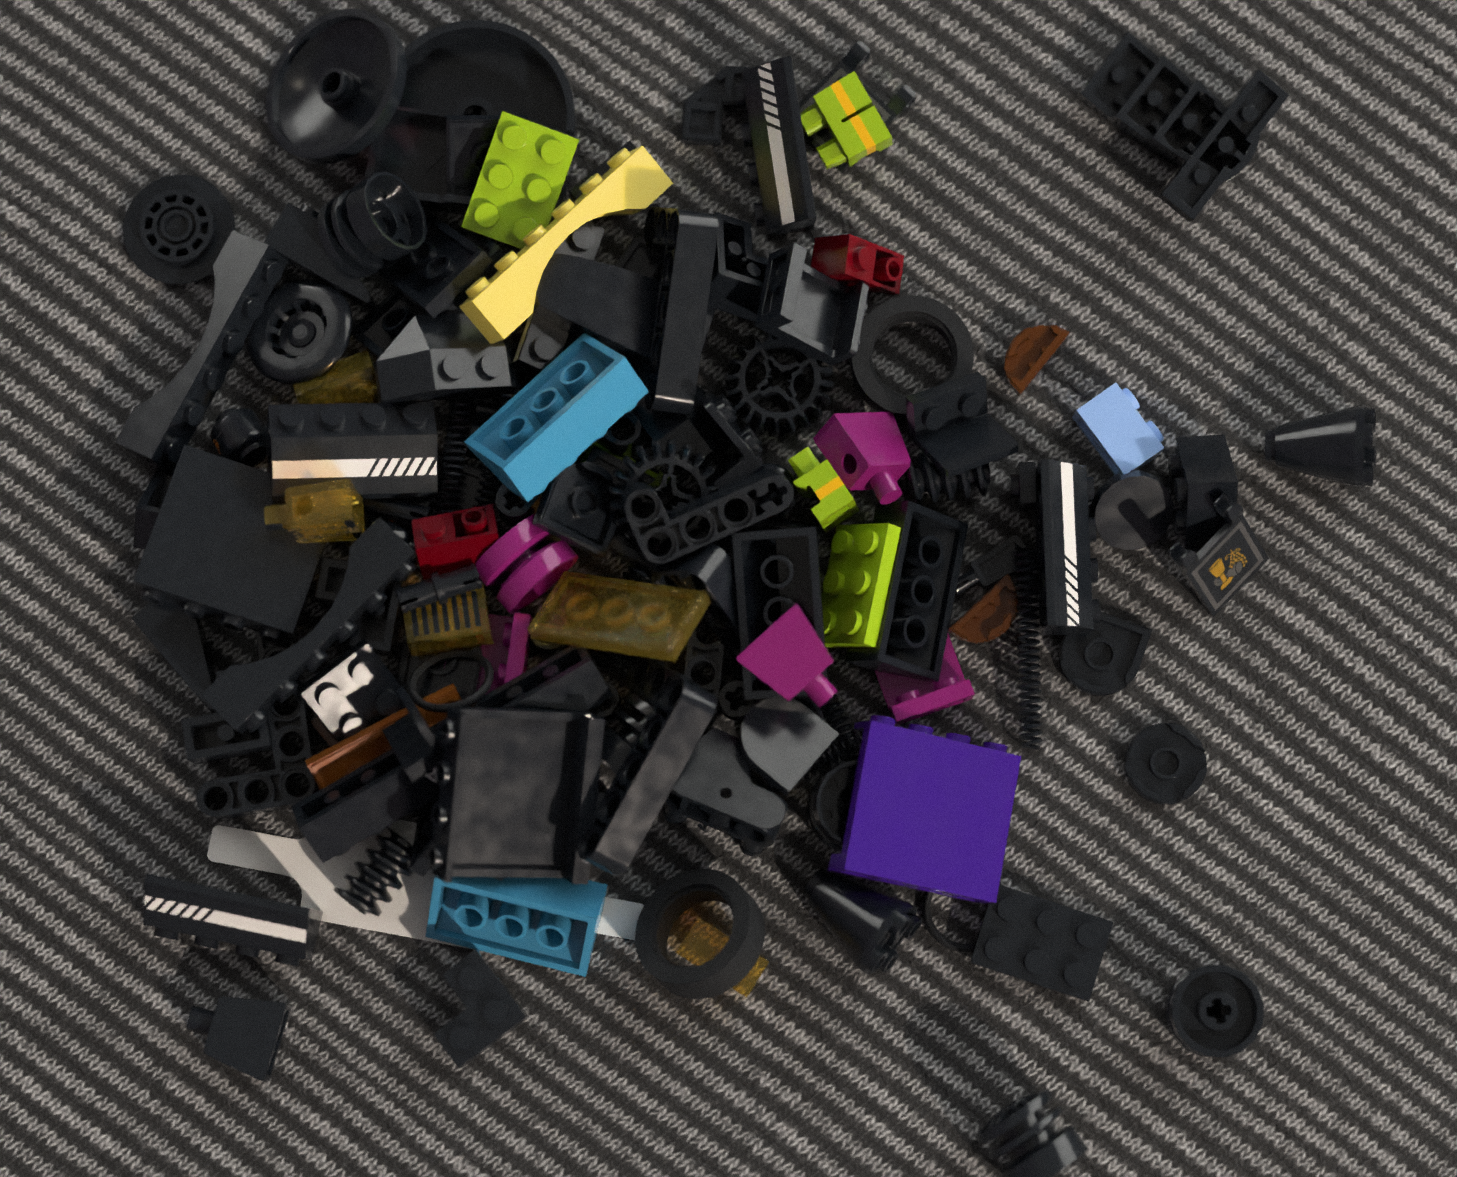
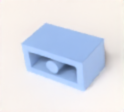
(1119, 430)

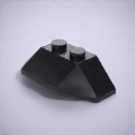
(446, 362)

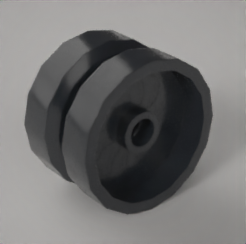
(1238, 1004)

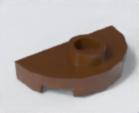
(1030, 353)
(990, 615)

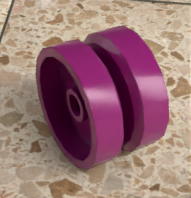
(524, 564)

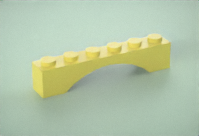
(509, 295)

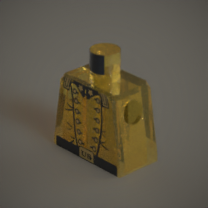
(319, 512)

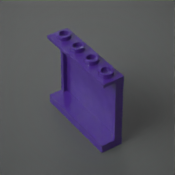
(929, 811)

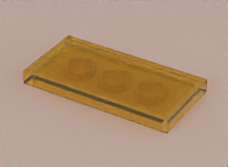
(619, 615)

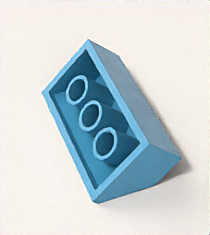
(557, 416)
(520, 918)

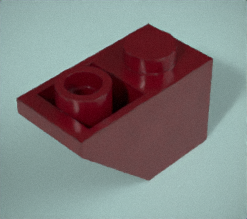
(857, 260)
(454, 538)

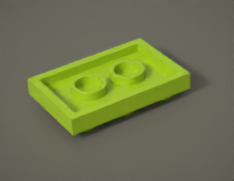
(519, 180)
(858, 583)

